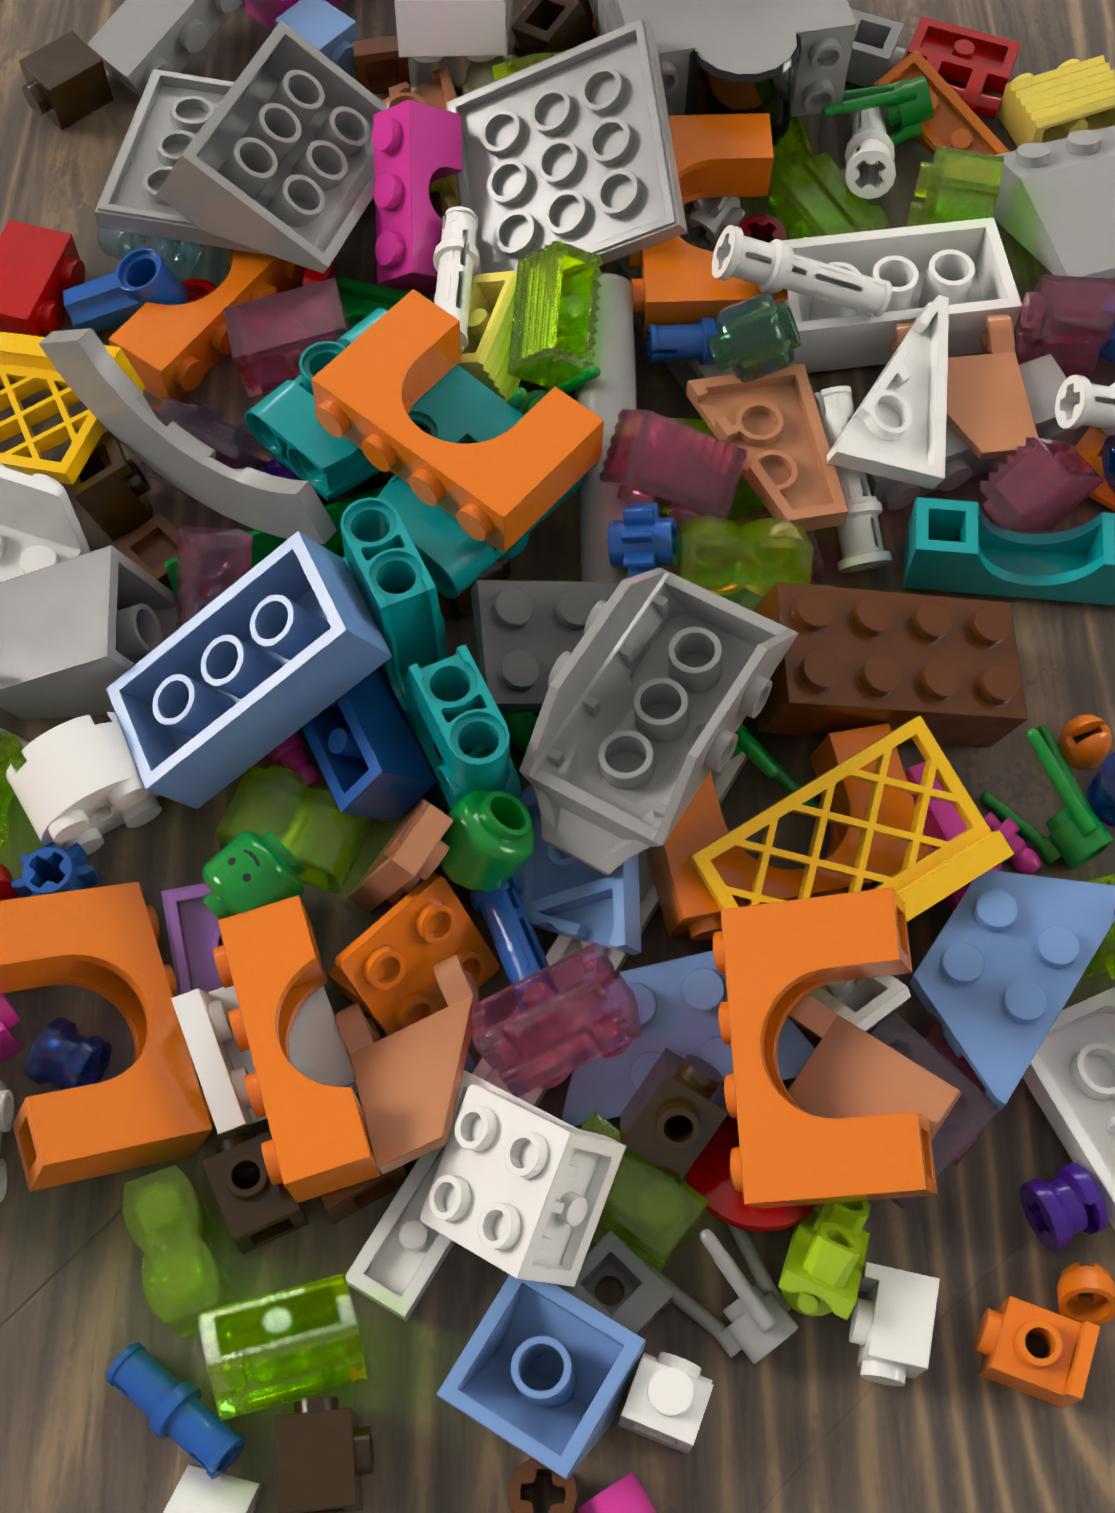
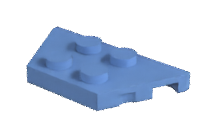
(576, 899)
(1010, 968)
(676, 1012)

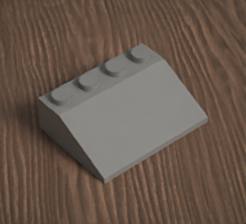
(282, 156)
(1062, 202)

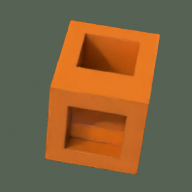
(1053, 1379)

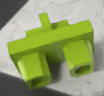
(826, 1260)

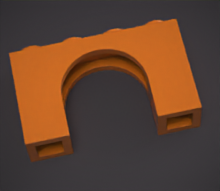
(713, 159)
(489, 485)
(686, 899)
(770, 963)
(154, 1108)

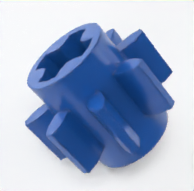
(642, 540)
(51, 864)

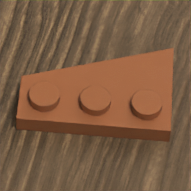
(406, 858)

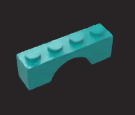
(961, 551)

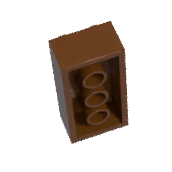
(890, 659)

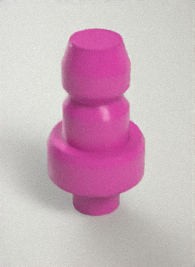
(291, 756)
(1024, 859)

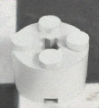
(81, 784)

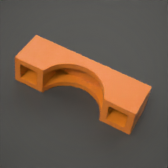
(182, 342)
(314, 1127)

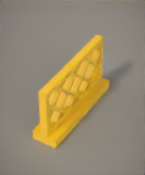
(28, 371)
(920, 880)

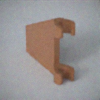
(986, 393)
(414, 1075)
(861, 1075)

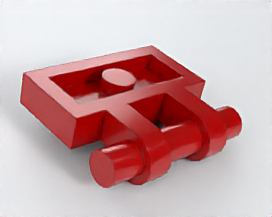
(967, 58)

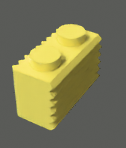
(1059, 101)
(490, 332)

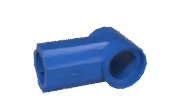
(117, 296)

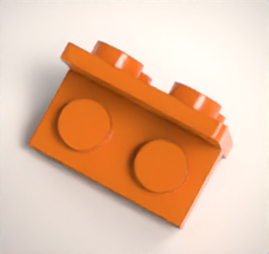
(394, 959)

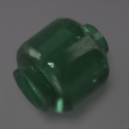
(755, 337)

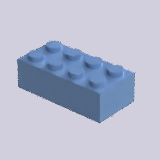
(247, 672)

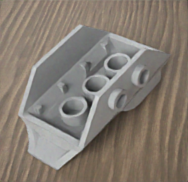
(645, 714)

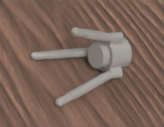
(758, 1315)

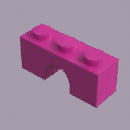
(411, 149)

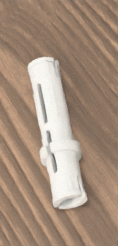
(456, 263)

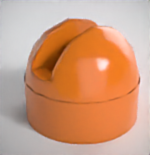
(1091, 750)
(1086, 1279)

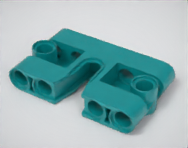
(452, 410)
(437, 693)

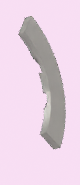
(244, 495)

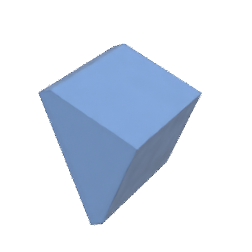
(544, 1373)

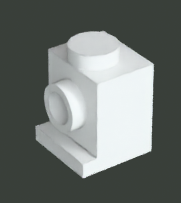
(893, 1324)
(667, 1401)

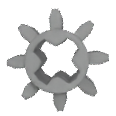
(708, 218)

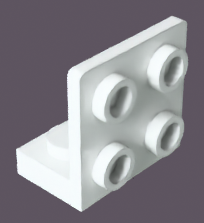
(35, 524)
(313, 1048)
(521, 1188)

